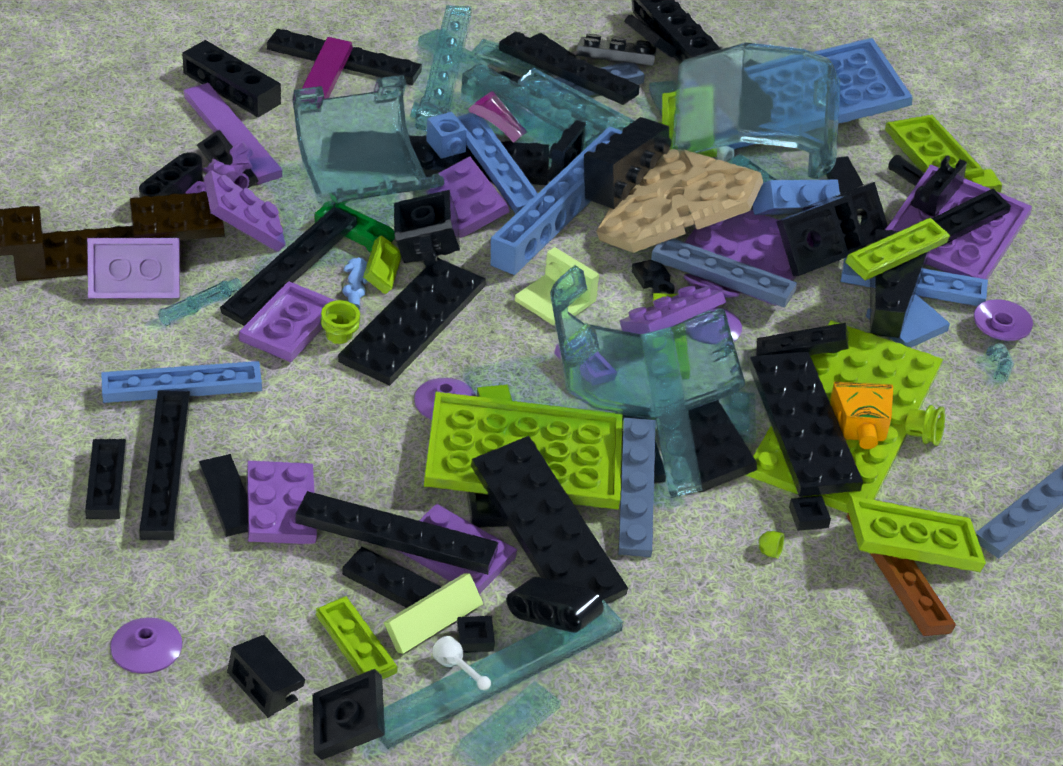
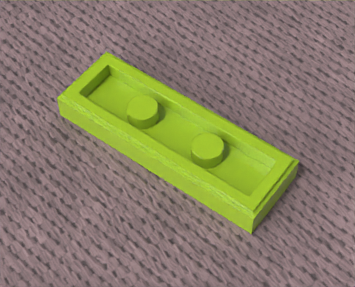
(355, 638)

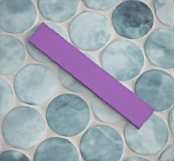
(221, 117)

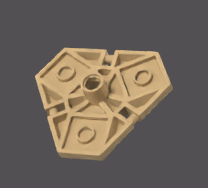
(677, 194)

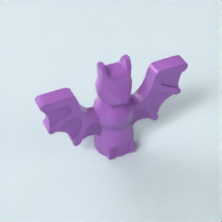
(234, 171)

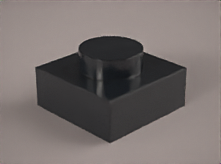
(809, 513)
(476, 634)

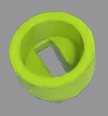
(771, 543)

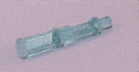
(198, 301)

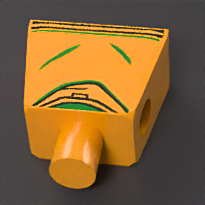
(863, 411)

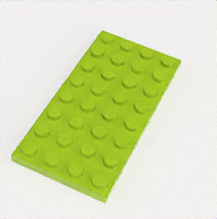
(866, 361)

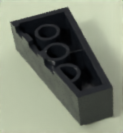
(624, 161)
(893, 293)

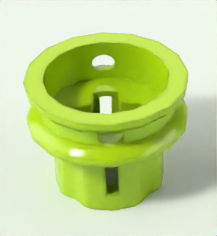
(340, 321)
(926, 424)

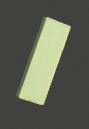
(433, 613)

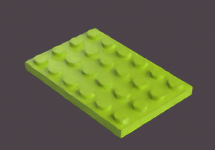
(575, 443)

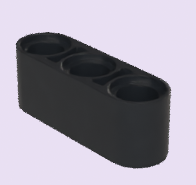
(174, 177)
(555, 604)

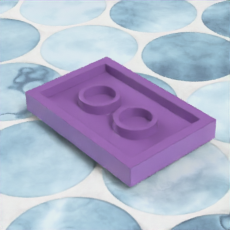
(472, 195)
(244, 210)
(133, 268)
(672, 311)
(286, 322)
(273, 500)
(442, 517)

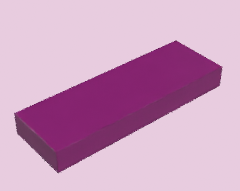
(329, 65)

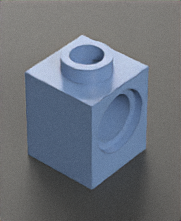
(446, 135)

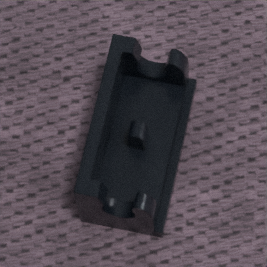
(940, 187)
(264, 674)

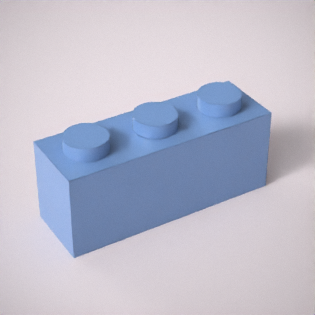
(791, 196)

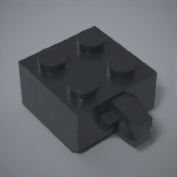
(426, 227)

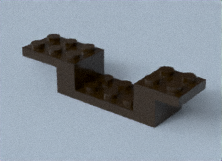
(66, 252)

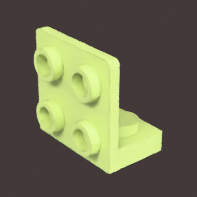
(537, 295)

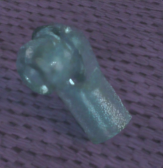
(1005, 362)

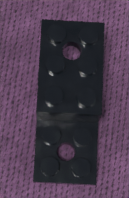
(832, 228)

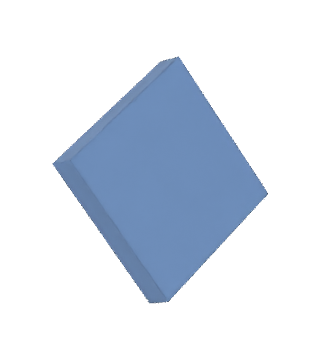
(920, 324)

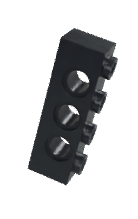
(232, 78)

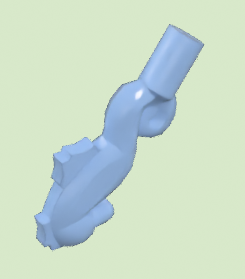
(355, 289)

